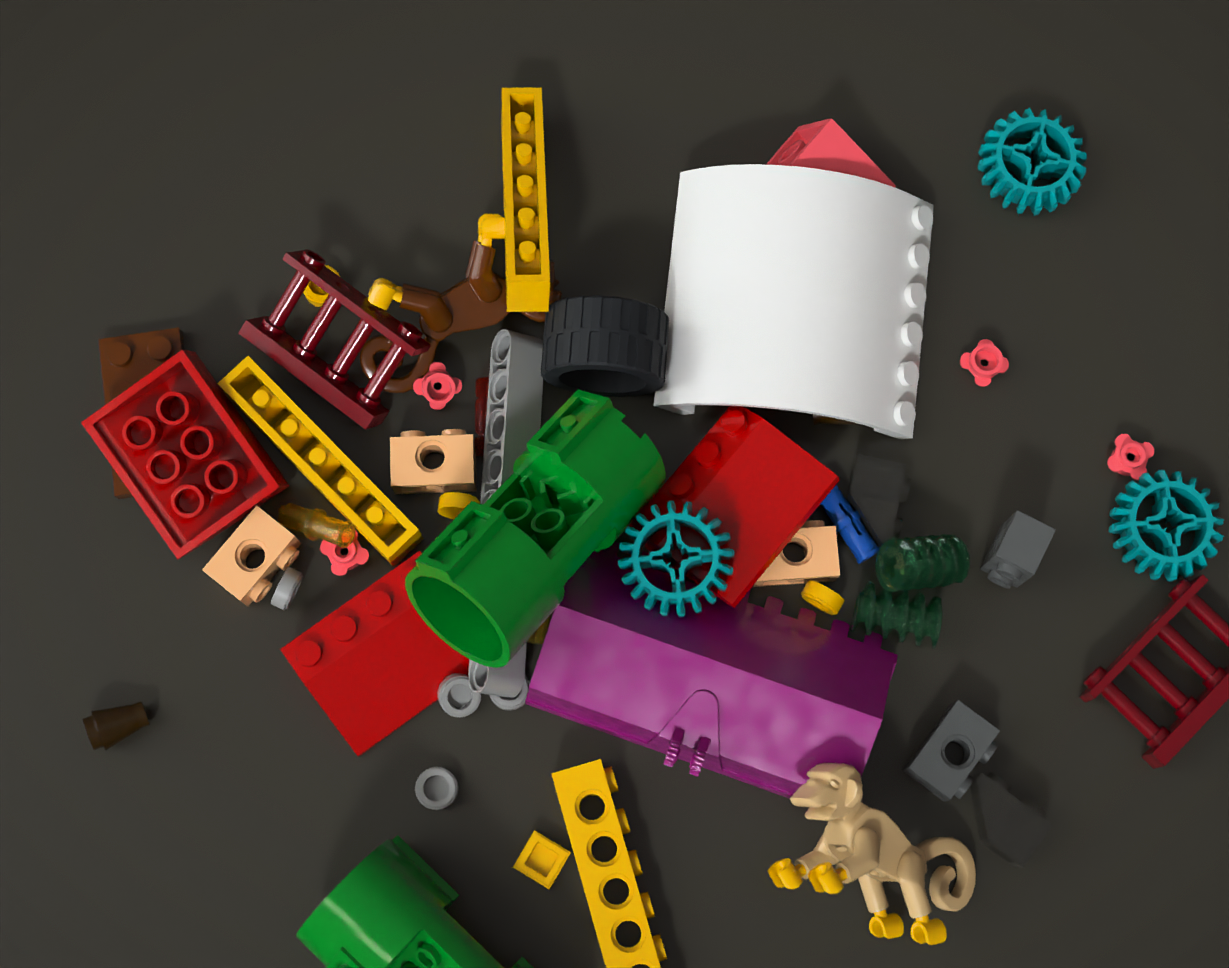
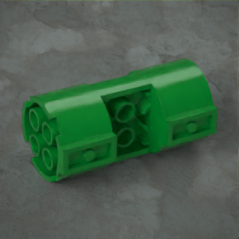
(506, 561)
(392, 917)

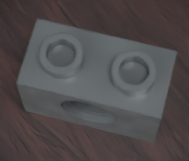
(1017, 550)
(929, 763)

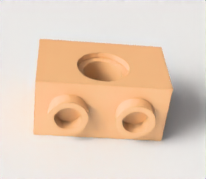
(455, 473)
(256, 532)
(820, 559)

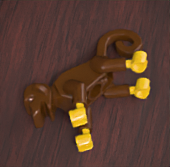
(465, 306)

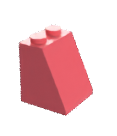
(828, 148)

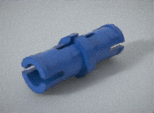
(849, 525)

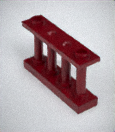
(300, 355)
(1191, 712)

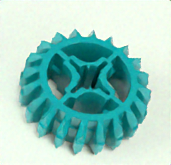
(1063, 164)
(1166, 493)
(656, 558)

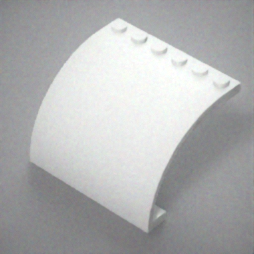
(797, 294)

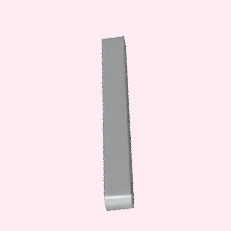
(511, 422)

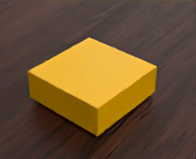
(542, 859)

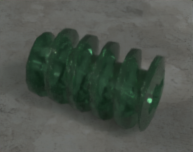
(922, 562)
(898, 614)

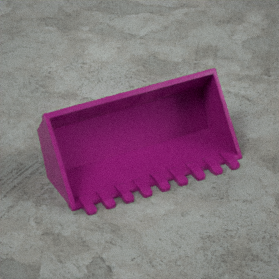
(715, 687)

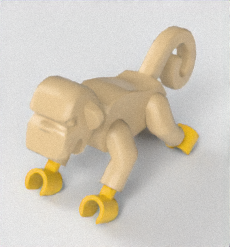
(874, 852)

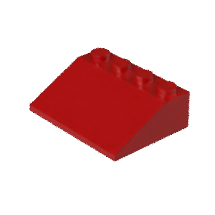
(184, 453)
(757, 488)
(374, 661)

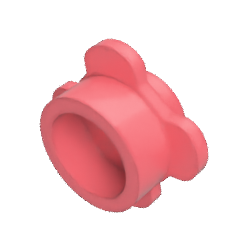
(984, 351)
(437, 397)
(1120, 463)
(343, 563)

